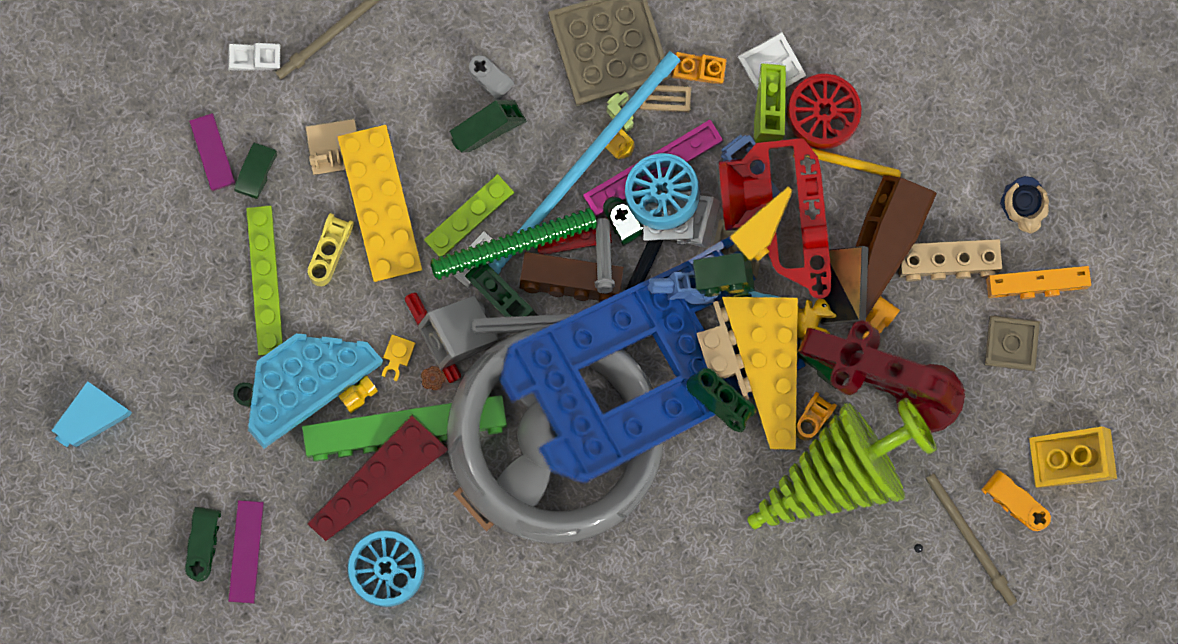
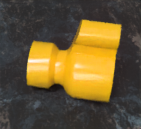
(355, 396)

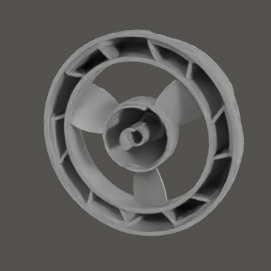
(516, 492)

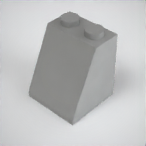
(450, 332)

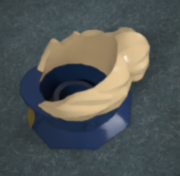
(1025, 203)

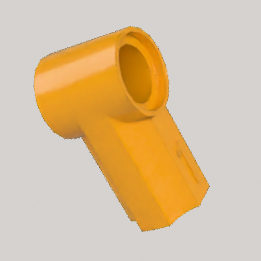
(881, 315)

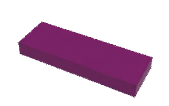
(212, 152)

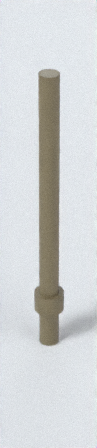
(297, 59)
(998, 581)

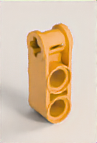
(1017, 501)

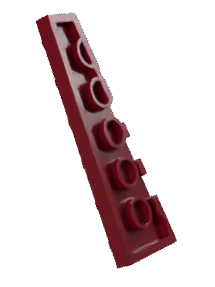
(394, 463)

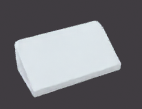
(704, 221)

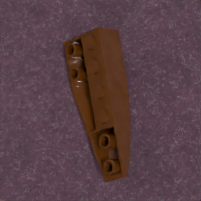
(892, 230)

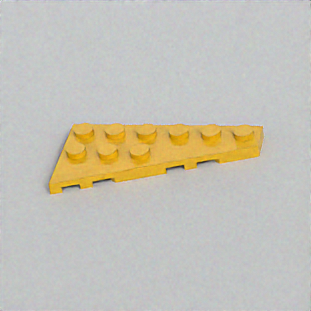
(768, 347)

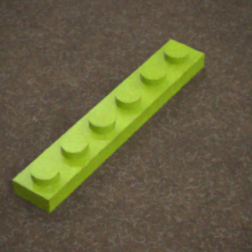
(264, 278)

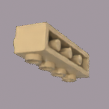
(952, 258)

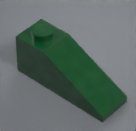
(499, 292)

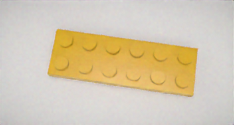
(379, 203)

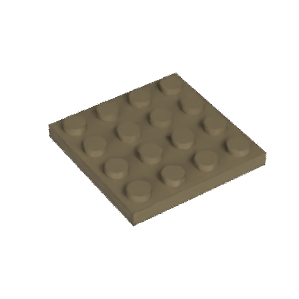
(606, 46)

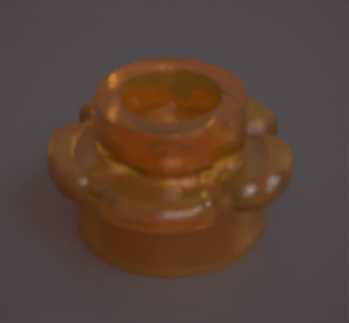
(428, 373)

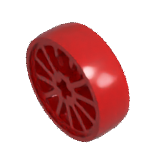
(841, 136)

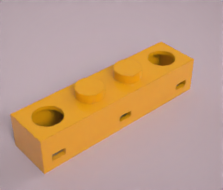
(1036, 282)

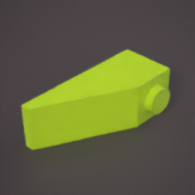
(770, 104)

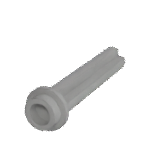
(604, 283)

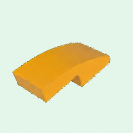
(699, 68)

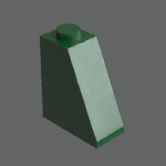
(487, 125)

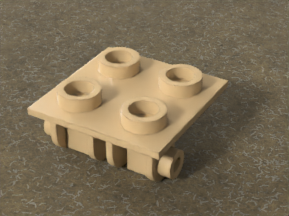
(325, 147)

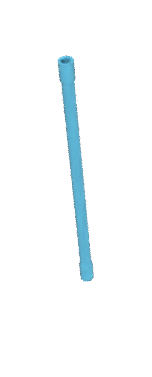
(661, 71)

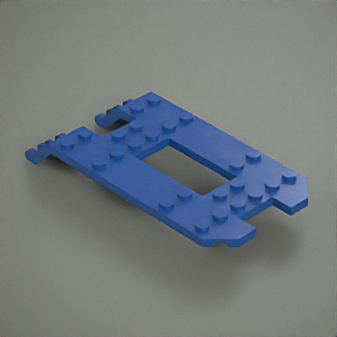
(550, 363)

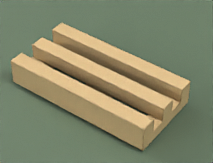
(662, 107)

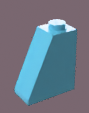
(88, 416)

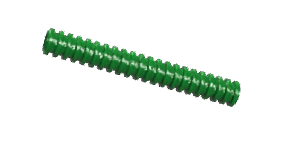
(515, 243)

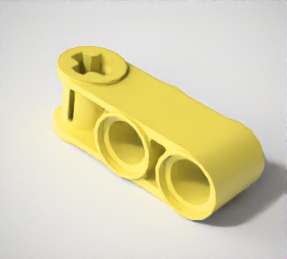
(335, 233)

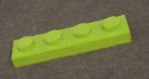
(469, 216)

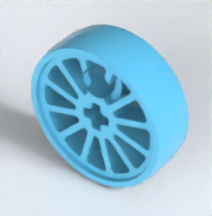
(653, 218)
(413, 583)

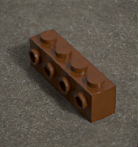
(565, 277)

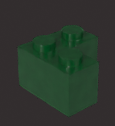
(724, 273)

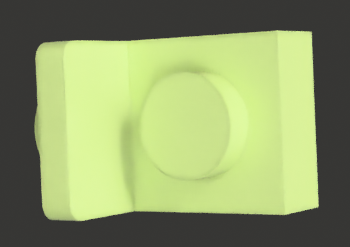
(614, 108)

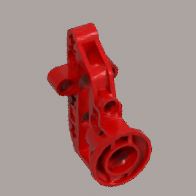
(748, 193)

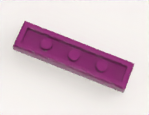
(246, 552)

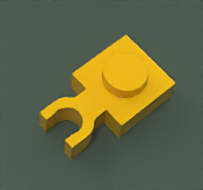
(398, 353)

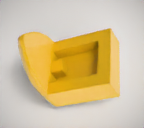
(621, 145)

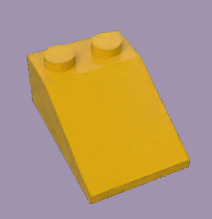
(759, 231)
(1073, 457)

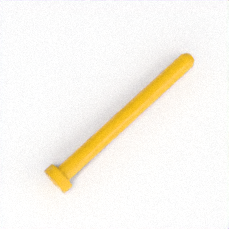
(855, 163)

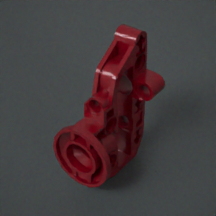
(937, 388)

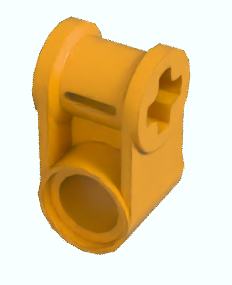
(815, 413)

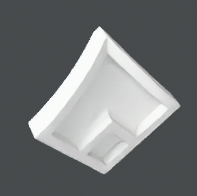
(772, 51)

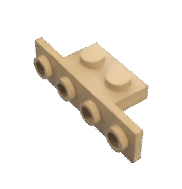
(719, 353)

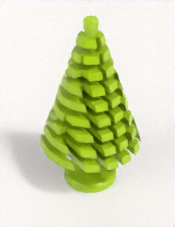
(844, 468)

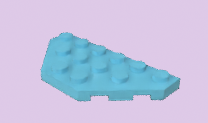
(302, 379)

